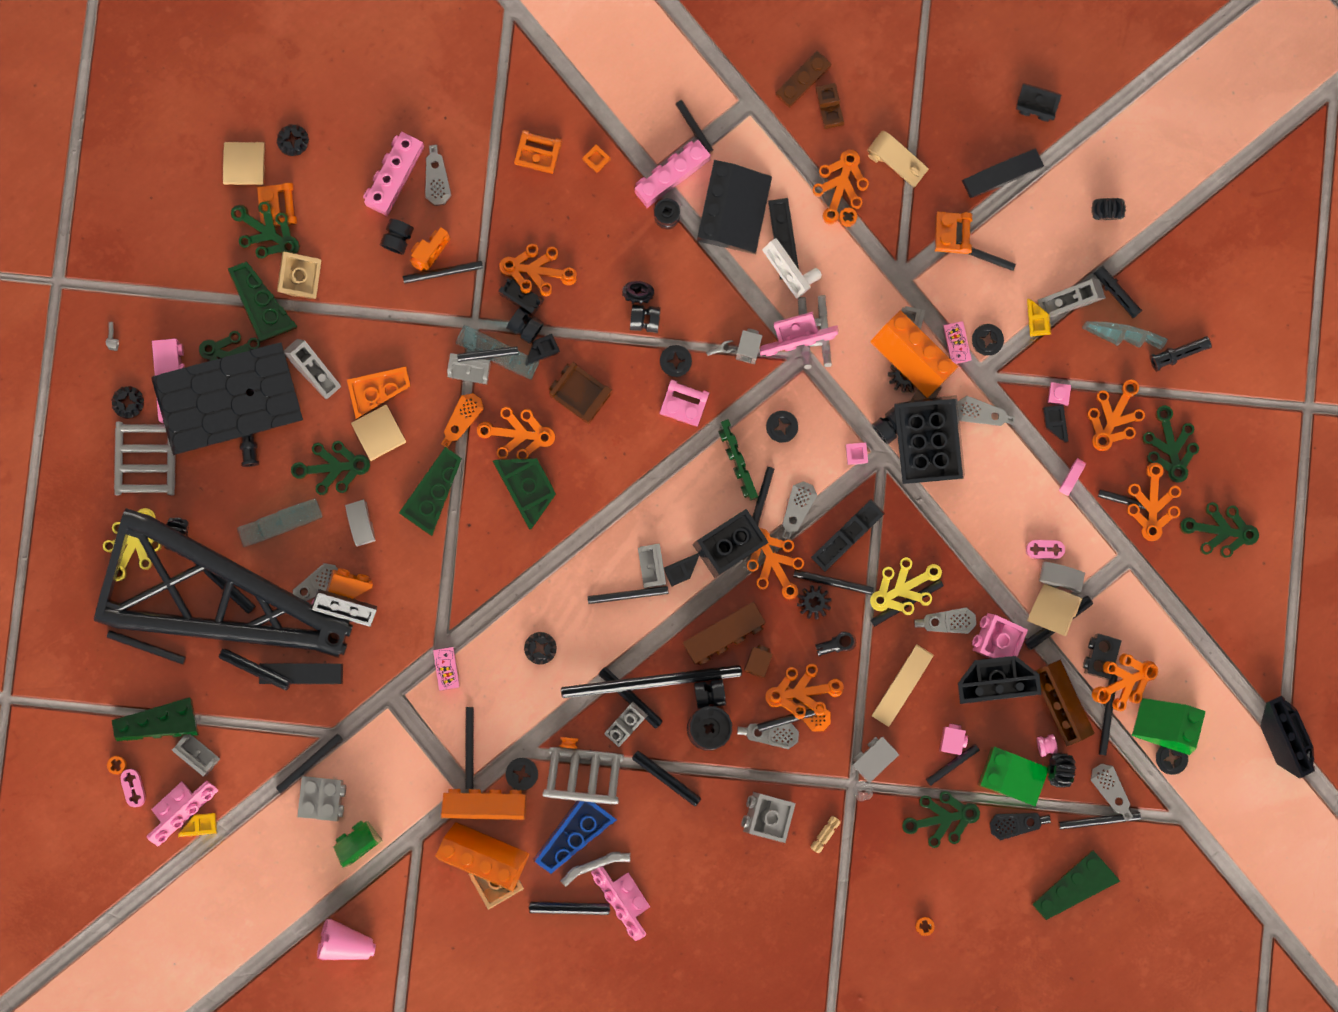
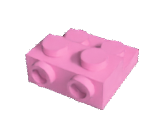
(998, 637)

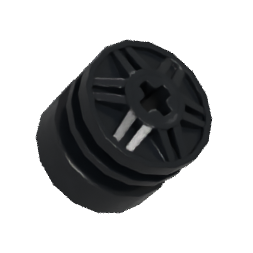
(720, 724)

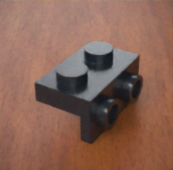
(1038, 102)

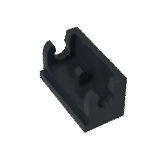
(527, 301)

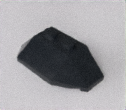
(998, 680)
(1287, 737)

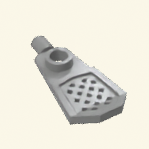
(436, 174)
(984, 414)
(796, 510)
(312, 585)
(945, 621)
(767, 735)
(1112, 792)

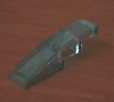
(1117, 332)
(477, 341)
(279, 522)

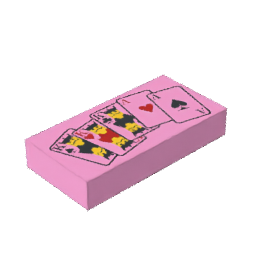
(957, 342)
(446, 668)

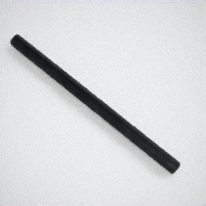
(651, 681)

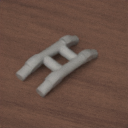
(823, 323)
(609, 858)

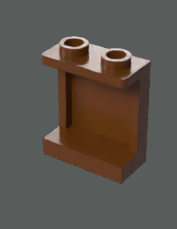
(579, 392)

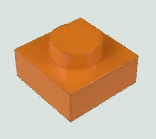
(596, 158)

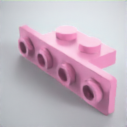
(795, 332)
(177, 808)
(624, 898)

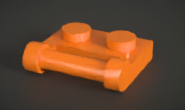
(535, 157)
(271, 194)
(946, 232)

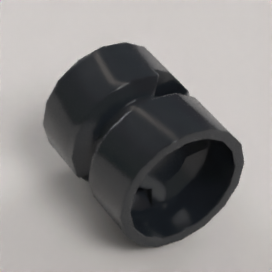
(667, 213)
(396, 237)
(637, 318)
(523, 324)
(886, 427)
(710, 694)

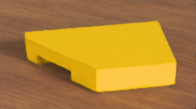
(1038, 319)
(200, 825)

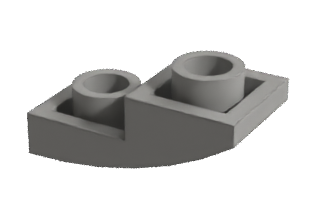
(360, 523)
(1063, 576)
(625, 724)

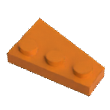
(376, 388)

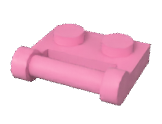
(681, 409)

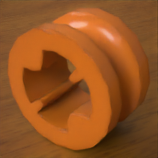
(847, 223)
(568, 743)
(110, 764)
(929, 921)

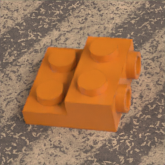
(425, 253)

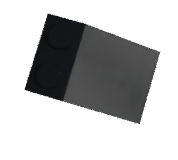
(730, 543)

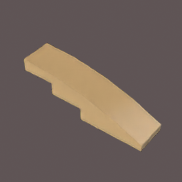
(902, 685)

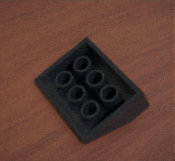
(734, 207)
(930, 440)

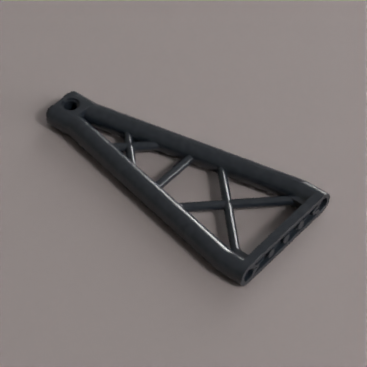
(266, 592)

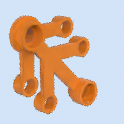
(842, 182)
(534, 270)
(1113, 418)
(519, 433)
(1152, 505)
(773, 560)
(1127, 681)
(802, 693)

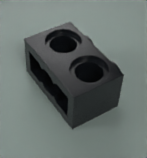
(1096, 654)

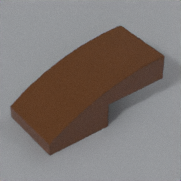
(829, 106)

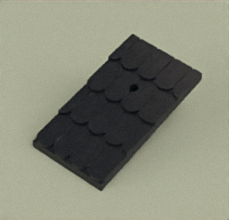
(210, 400)

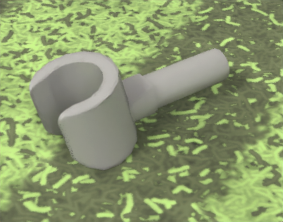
(112, 344)
(723, 348)

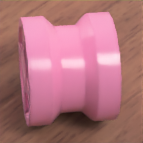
(1047, 745)

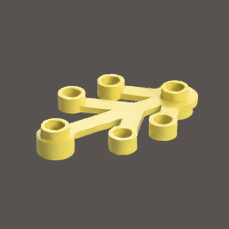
(133, 543)
(903, 589)

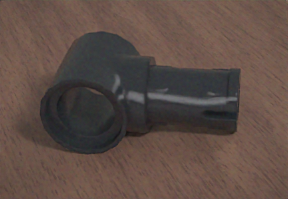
(835, 644)

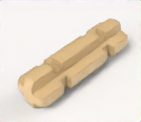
(825, 834)

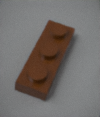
(803, 79)

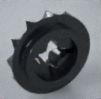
(300, 144)
(632, 288)
(995, 335)
(668, 354)
(132, 409)
(786, 418)
(541, 638)
(1166, 766)
(513, 779)

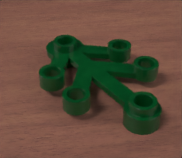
(267, 231)
(217, 346)
(1171, 448)
(334, 467)
(1222, 530)
(944, 819)

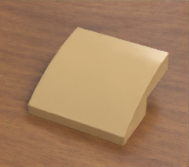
(243, 163)
(378, 432)
(1054, 609)

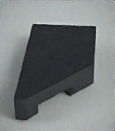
(542, 349)
(1055, 421)
(681, 570)

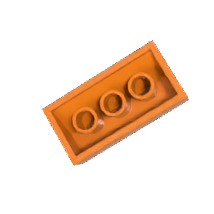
(914, 354)
(484, 806)
(482, 856)

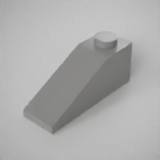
(1073, 297)
(312, 368)

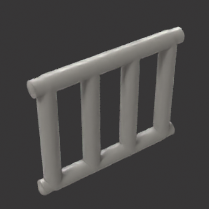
(121, 448)
(575, 755)

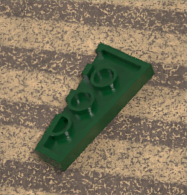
(263, 310)
(733, 454)
(428, 498)
(164, 720)
(1078, 884)

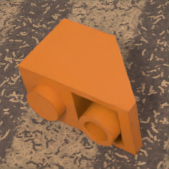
(348, 585)

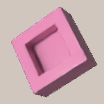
(1059, 394)
(856, 453)

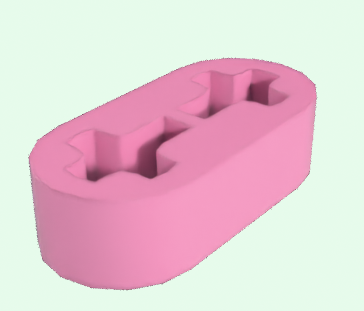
(1072, 476)
(1045, 554)
(128, 789)

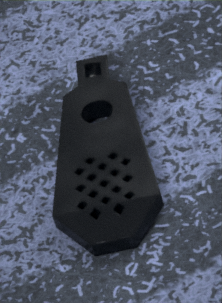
(1020, 824)

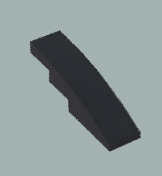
(1002, 173)
(848, 535)
(307, 672)

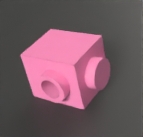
(953, 739)

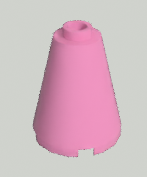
(343, 943)

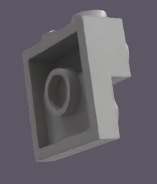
(321, 798)
(768, 817)

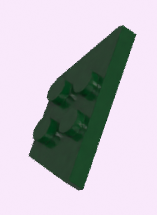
(527, 486)

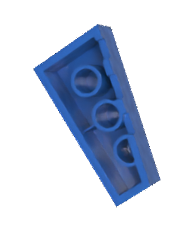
(573, 833)

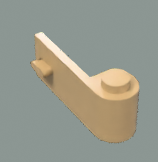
(895, 155)

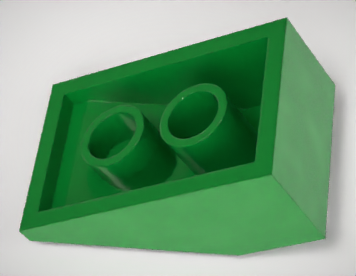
(1169, 725)
(1013, 776)
(356, 844)

